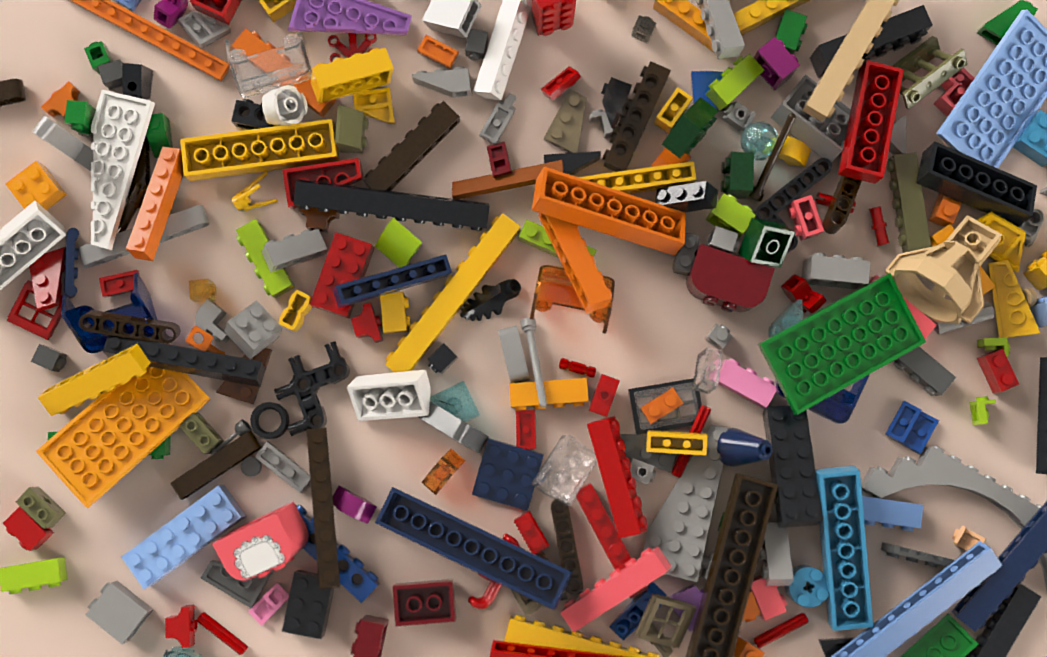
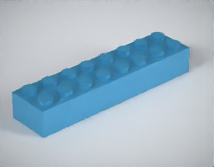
(844, 548)

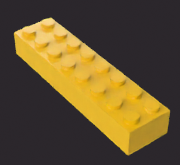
(259, 150)

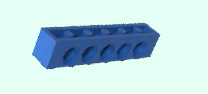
(359, 591)

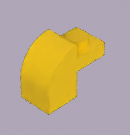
(794, 152)

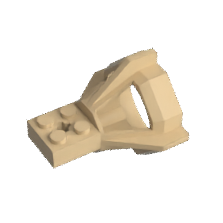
(952, 268)

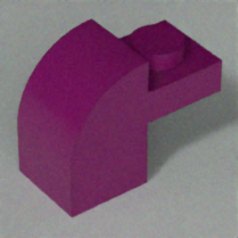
(169, 11)
(353, 505)

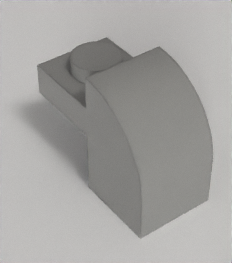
(207, 319)

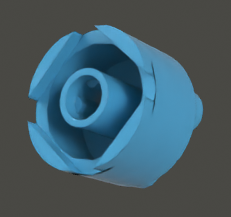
(816, 591)

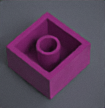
(776, 62)

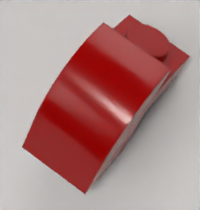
(798, 289)

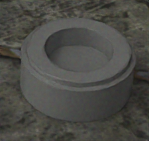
(251, 466)

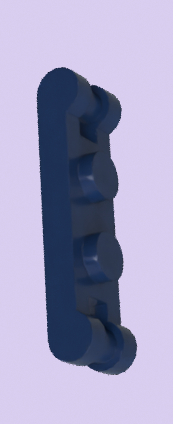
(71, 254)

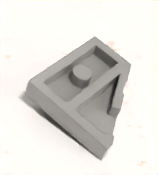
(202, 29)

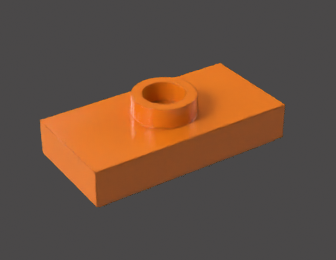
(438, 51)

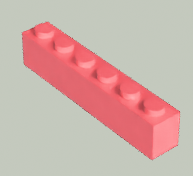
(615, 589)

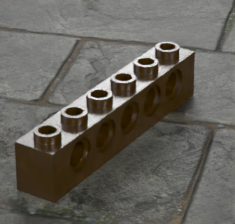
(657, 75)

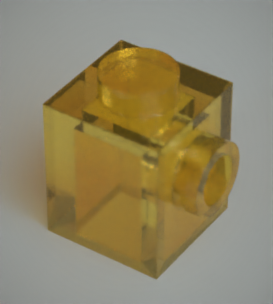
(202, 290)

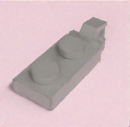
(498, 119)

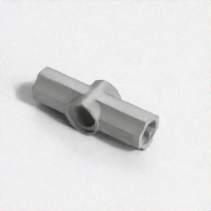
(986, 313)

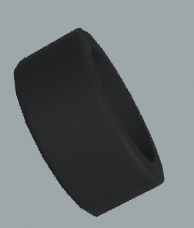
(254, 420)

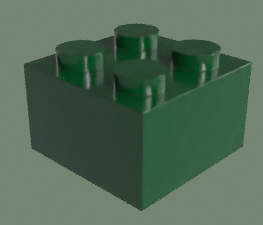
(738, 174)
(766, 242)

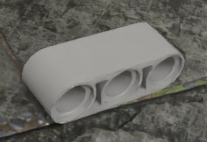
(513, 354)

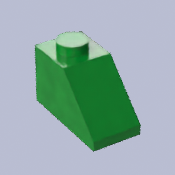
(159, 133)

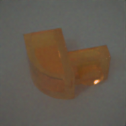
(443, 471)

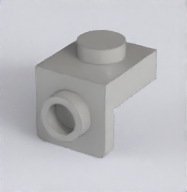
(600, 115)

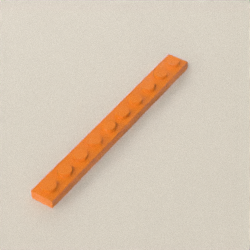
(157, 36)

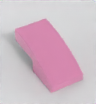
(269, 604)

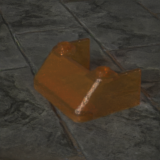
(555, 288)

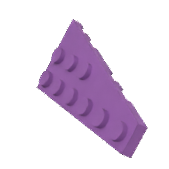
(348, 17)

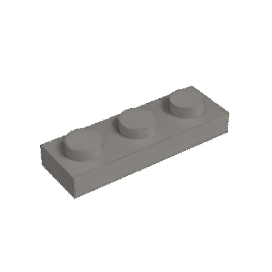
(283, 467)

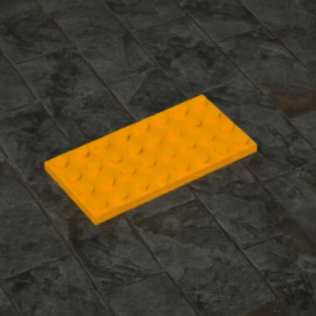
(120, 431)

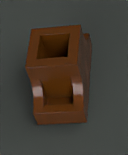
(319, 219)

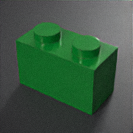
(790, 30)
(79, 116)

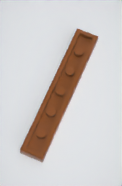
(488, 184)

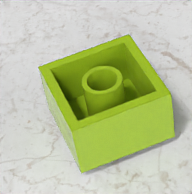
(730, 215)

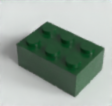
(690, 128)

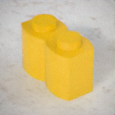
(295, 313)

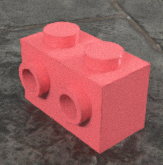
(805, 217)

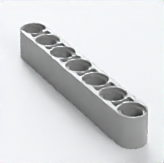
(177, 225)

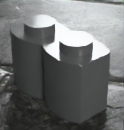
(684, 260)

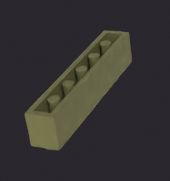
(908, 202)

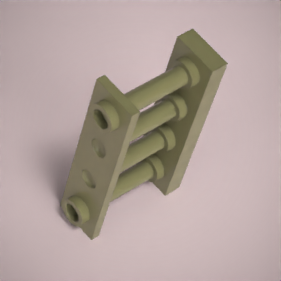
(937, 75)

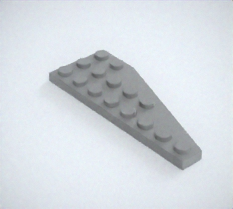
(687, 513)

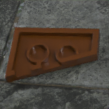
(245, 392)

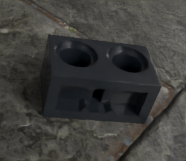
(252, 120)

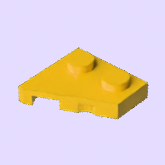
(375, 104)

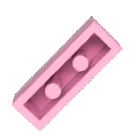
(746, 383)

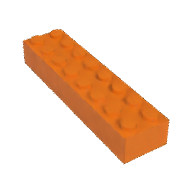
(609, 211)

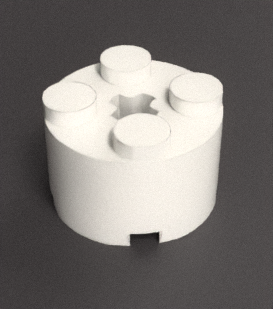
(284, 106)

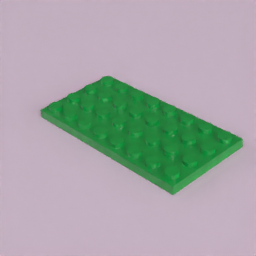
(841, 343)

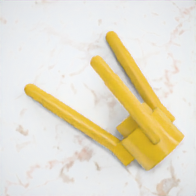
(242, 199)

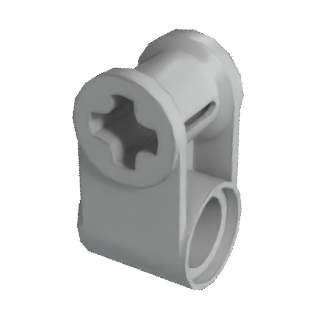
(1032, 228)

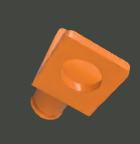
(206, 343)

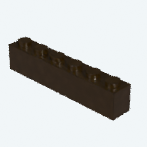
(413, 148)

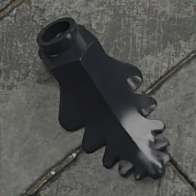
(490, 300)

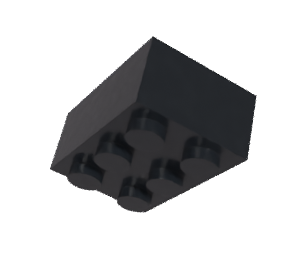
(307, 606)

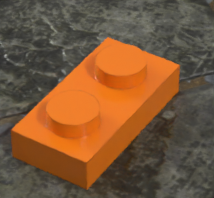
(661, 405)

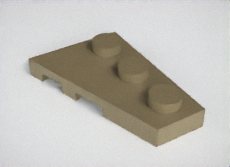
(567, 124)

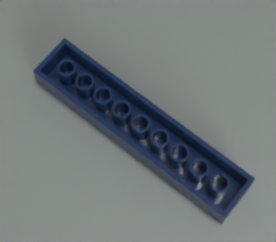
(474, 548)

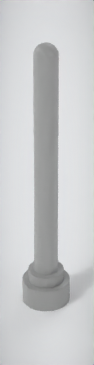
(529, 326)

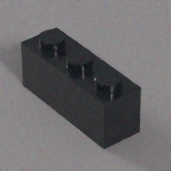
(688, 196)

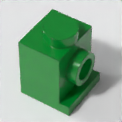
(94, 53)

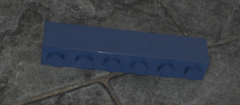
(391, 281)

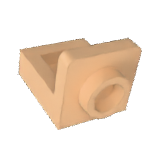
(966, 539)

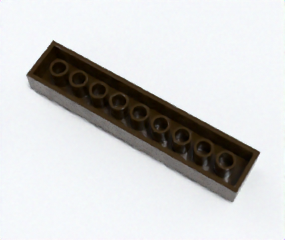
(732, 568)

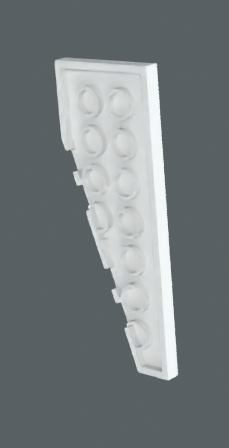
(117, 142)

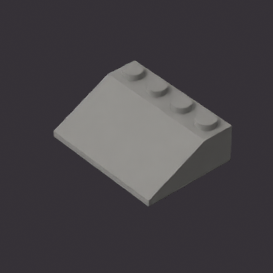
(822, 137)

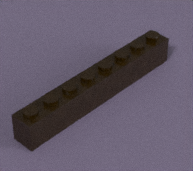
(323, 509)

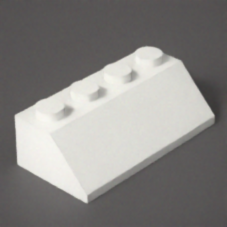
(390, 395)

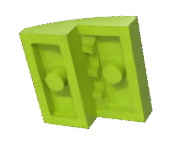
(398, 243)

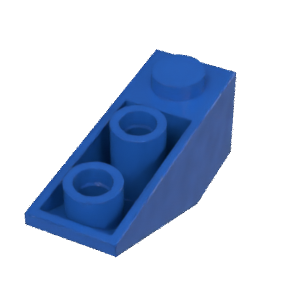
(632, 614)

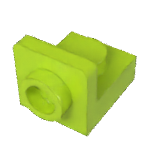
(994, 344)
(979, 411)

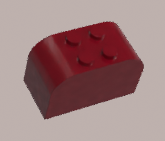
(728, 280)

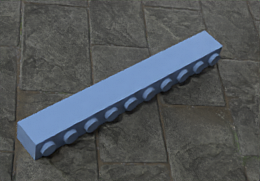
(924, 604)

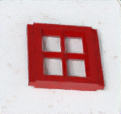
(30, 325)

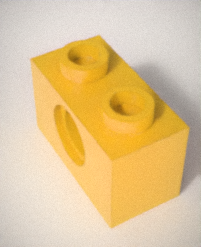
(673, 110)

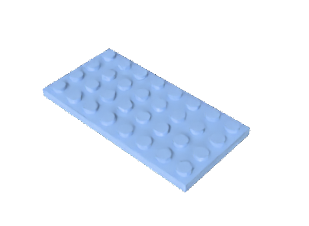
(1001, 95)

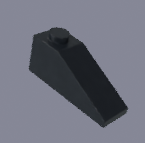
(614, 99)
(574, 161)

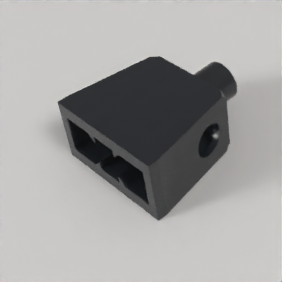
(136, 80)

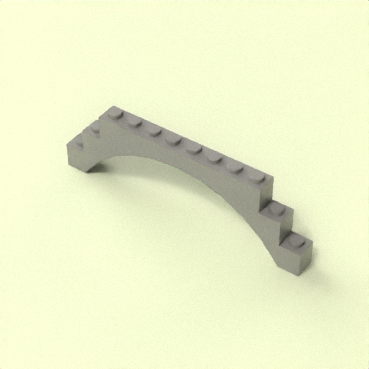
(940, 469)

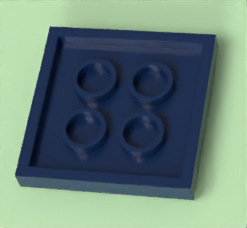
(507, 474)

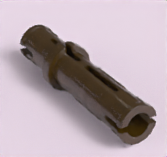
(133, 202)

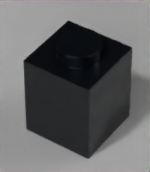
(442, 359)

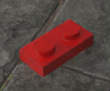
(561, 83)
(117, 283)
(526, 429)

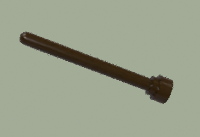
(757, 193)

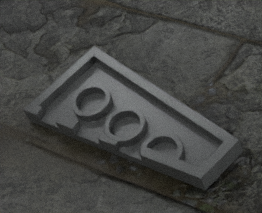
(913, 555)

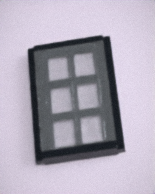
(679, 417)

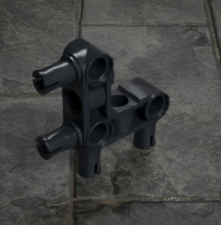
(308, 397)

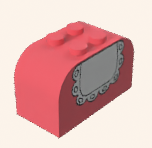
(263, 543)

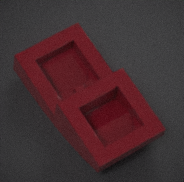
(499, 159)

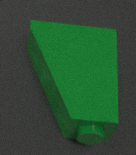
(999, 25)

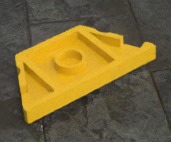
(1011, 241)

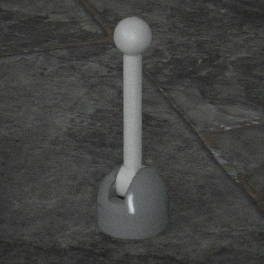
(240, 428)

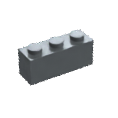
(926, 371)

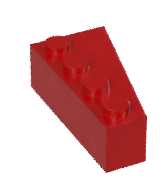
(337, 172)

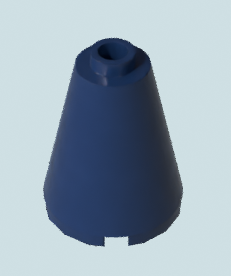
(742, 448)

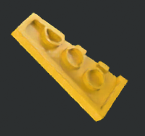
(1011, 307)

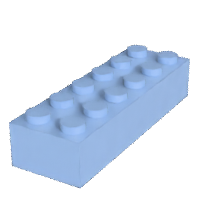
(183, 536)

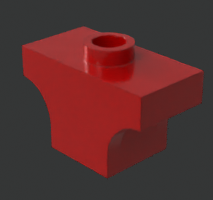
(367, 324)
(604, 395)
(182, 626)

